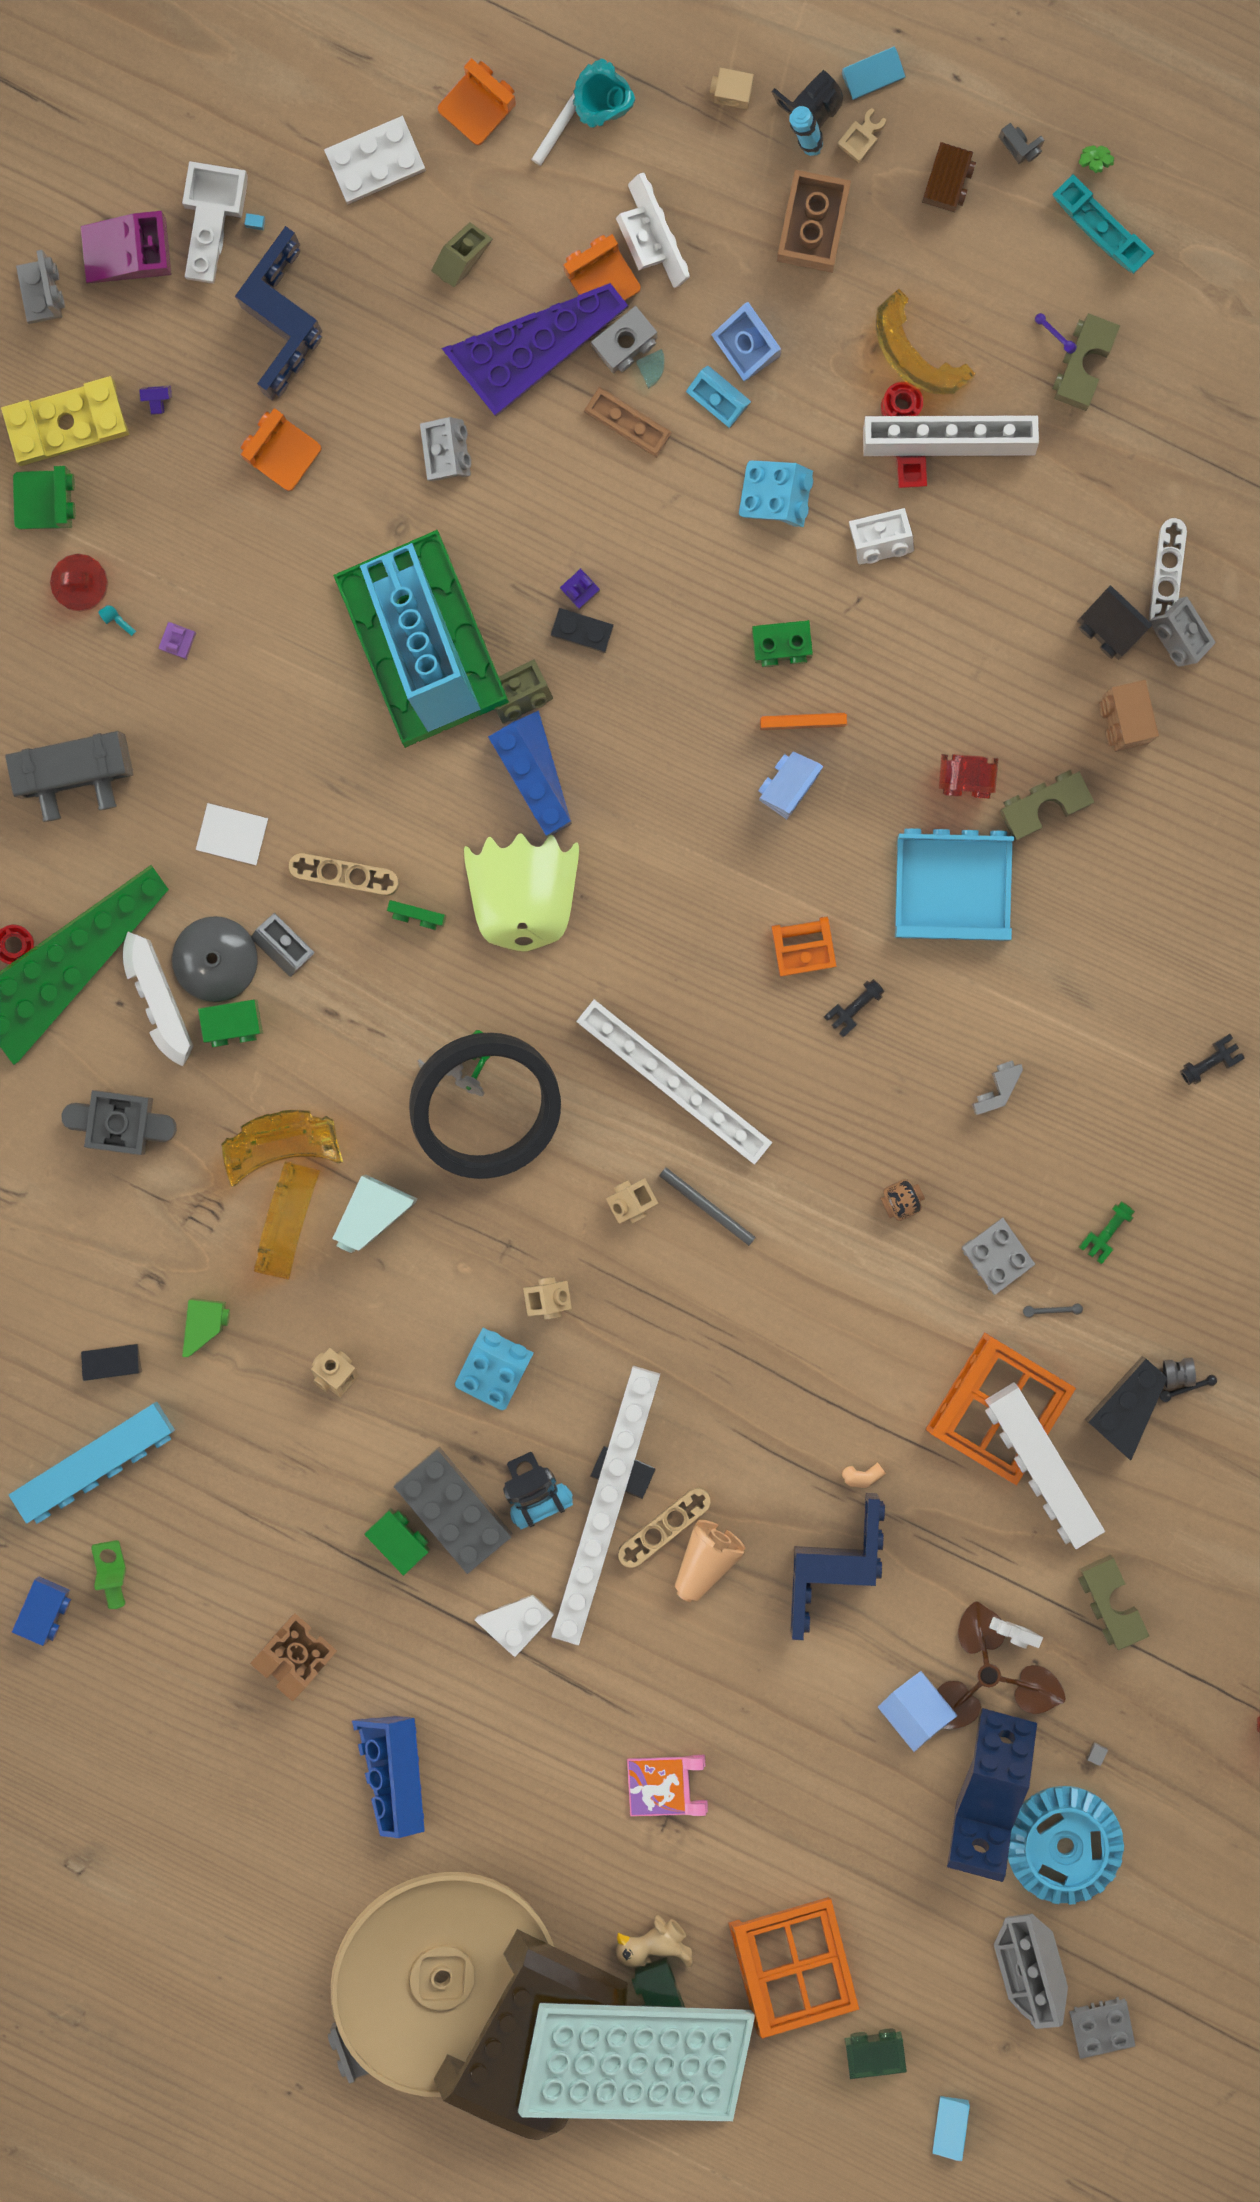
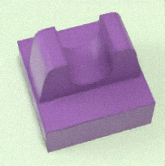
(177, 640)

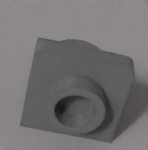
(1015, 142)

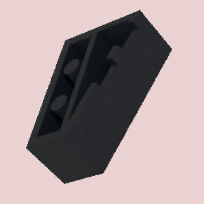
(1128, 1407)

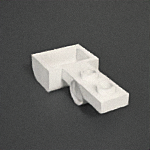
(213, 194)

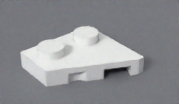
(515, 1623)

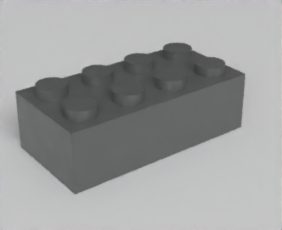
(453, 1510)

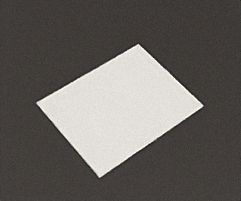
(231, 834)

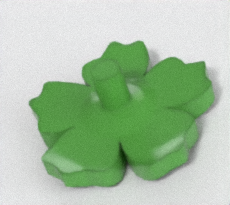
(1096, 158)

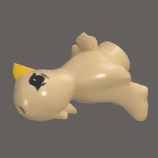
(659, 1941)

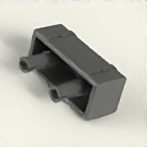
(70, 765)

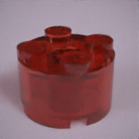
(968, 774)

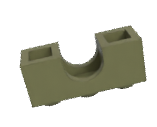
(1094, 337)
(1068, 792)
(1122, 1627)

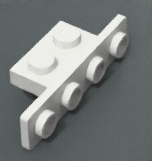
(649, 233)

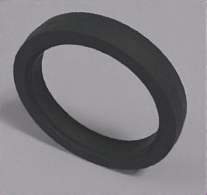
(507, 1160)

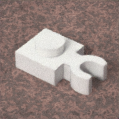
(1020, 1635)

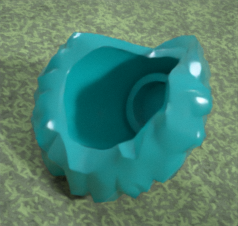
(601, 94)

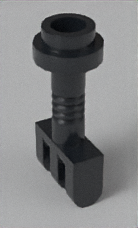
(873, 990)
(1191, 1073)

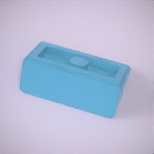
(873, 73)
(718, 396)
(951, 2128)

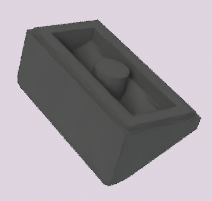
(282, 945)

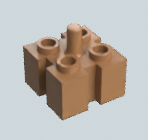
(293, 1657)

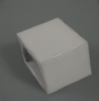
(1097, 1754)

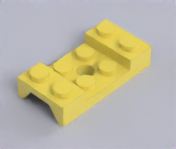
(36, 429)

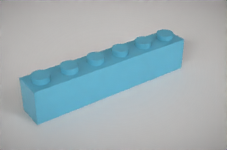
(91, 1463)

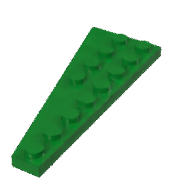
(57, 969)

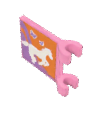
(663, 1787)

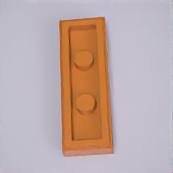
(803, 721)

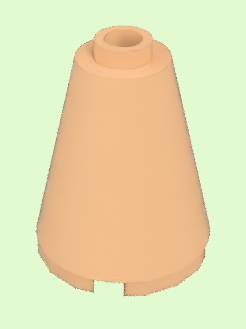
(706, 1560)

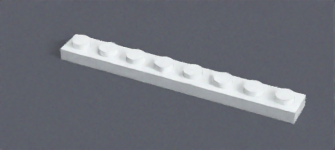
(674, 1081)

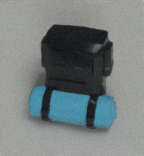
(811, 109)
(534, 1493)

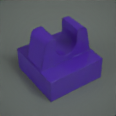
(156, 397)
(580, 589)

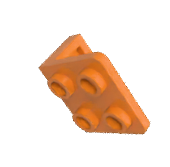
(477, 102)
(601, 266)
(280, 450)

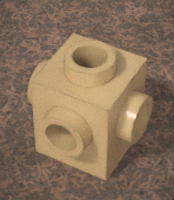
(631, 1201)
(547, 1298)
(334, 1372)

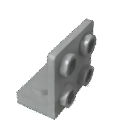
(38, 289)

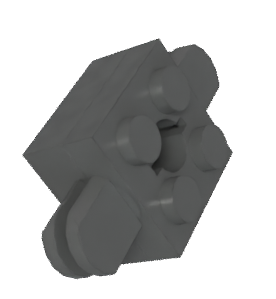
(118, 1122)

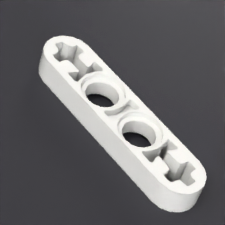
(1162, 573)

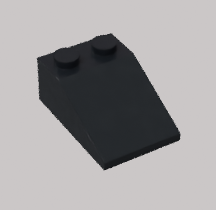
(1113, 623)

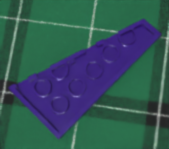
(522, 352)

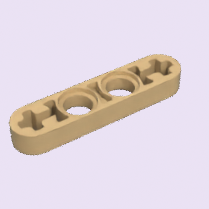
(343, 876)
(666, 1530)

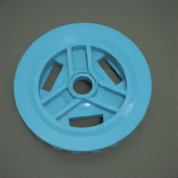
(1081, 1814)

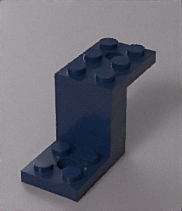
(279, 313)
(837, 1566)
(992, 1795)

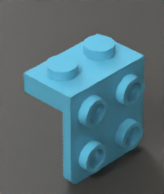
(776, 492)
(493, 1369)

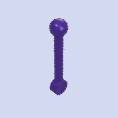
(1069, 346)

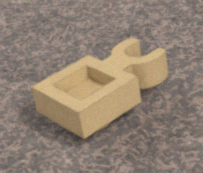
(860, 138)

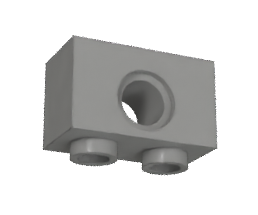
(633, 325)

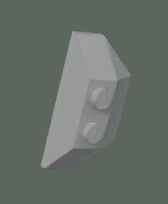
(1032, 1970)

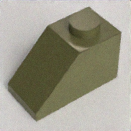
(461, 254)

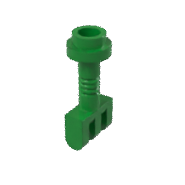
(1123, 1212)

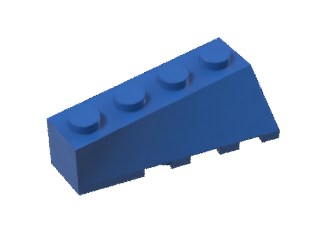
(530, 763)
(393, 1773)

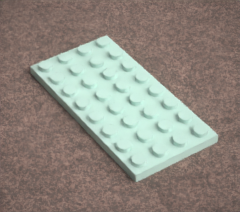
(635, 2062)

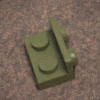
(525, 691)

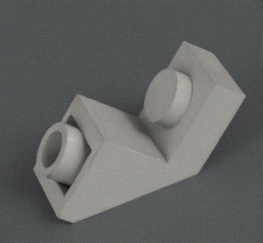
(1005, 1081)

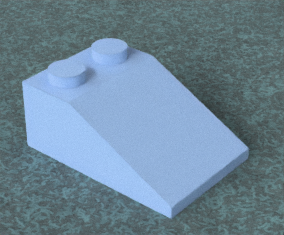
(790, 783)

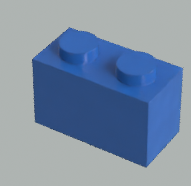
(41, 1611)

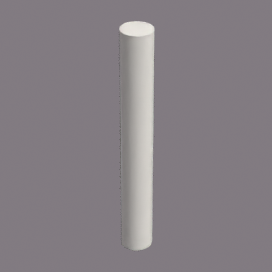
(554, 132)

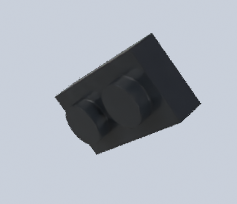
(582, 630)

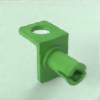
(110, 1575)

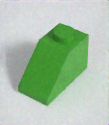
(203, 1323)

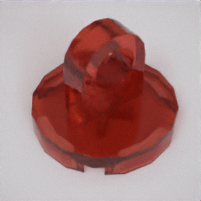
(79, 582)

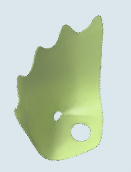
(522, 887)

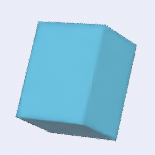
(254, 221)

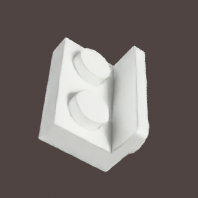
(882, 536)

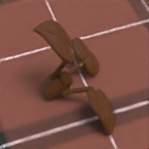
(1037, 1686)

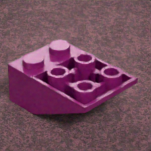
(126, 248)

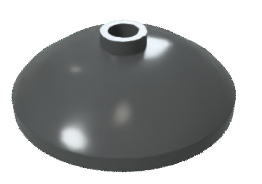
(235, 961)

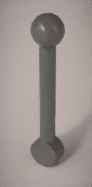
(1029, 1311)

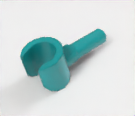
(109, 614)

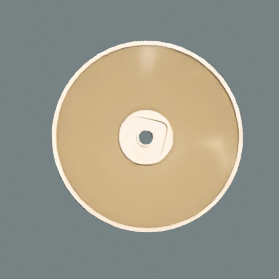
(384, 1973)

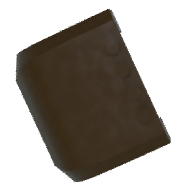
(495, 2070)

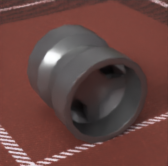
(1179, 1373)

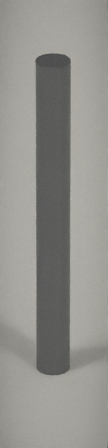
(707, 1206)

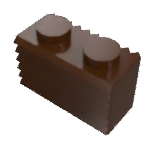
(948, 176)

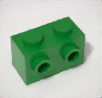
(782, 642)
(230, 1022)
(398, 1541)

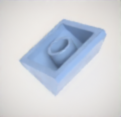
(747, 342)
(917, 1711)

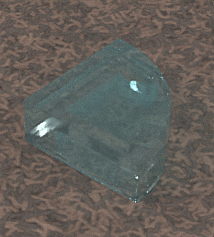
(651, 367)

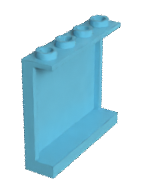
(953, 885)

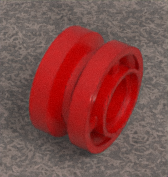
(905, 392)
(17, 931)

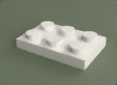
(375, 160)

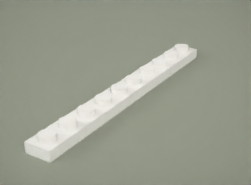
(605, 1505)

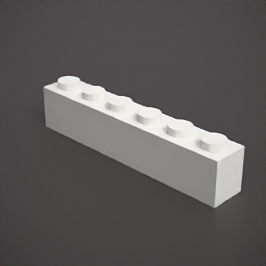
(950, 435)
(1044, 1465)

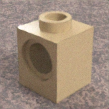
(732, 88)

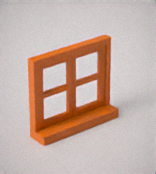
(967, 1388)
(755, 1978)

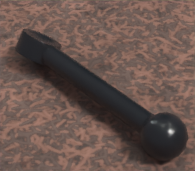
(1165, 1396)

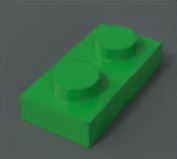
(427, 918)

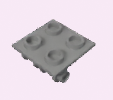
(998, 1256)
(1102, 2028)

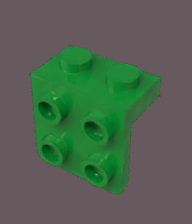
(44, 499)

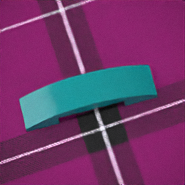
(1101, 225)

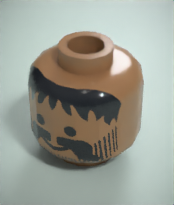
(902, 1200)

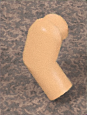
(862, 1479)

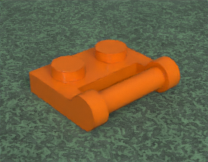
(804, 956)

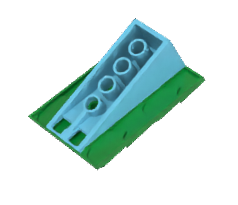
(421, 638)

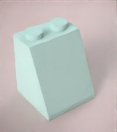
(370, 1212)

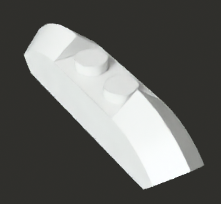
(171, 1034)

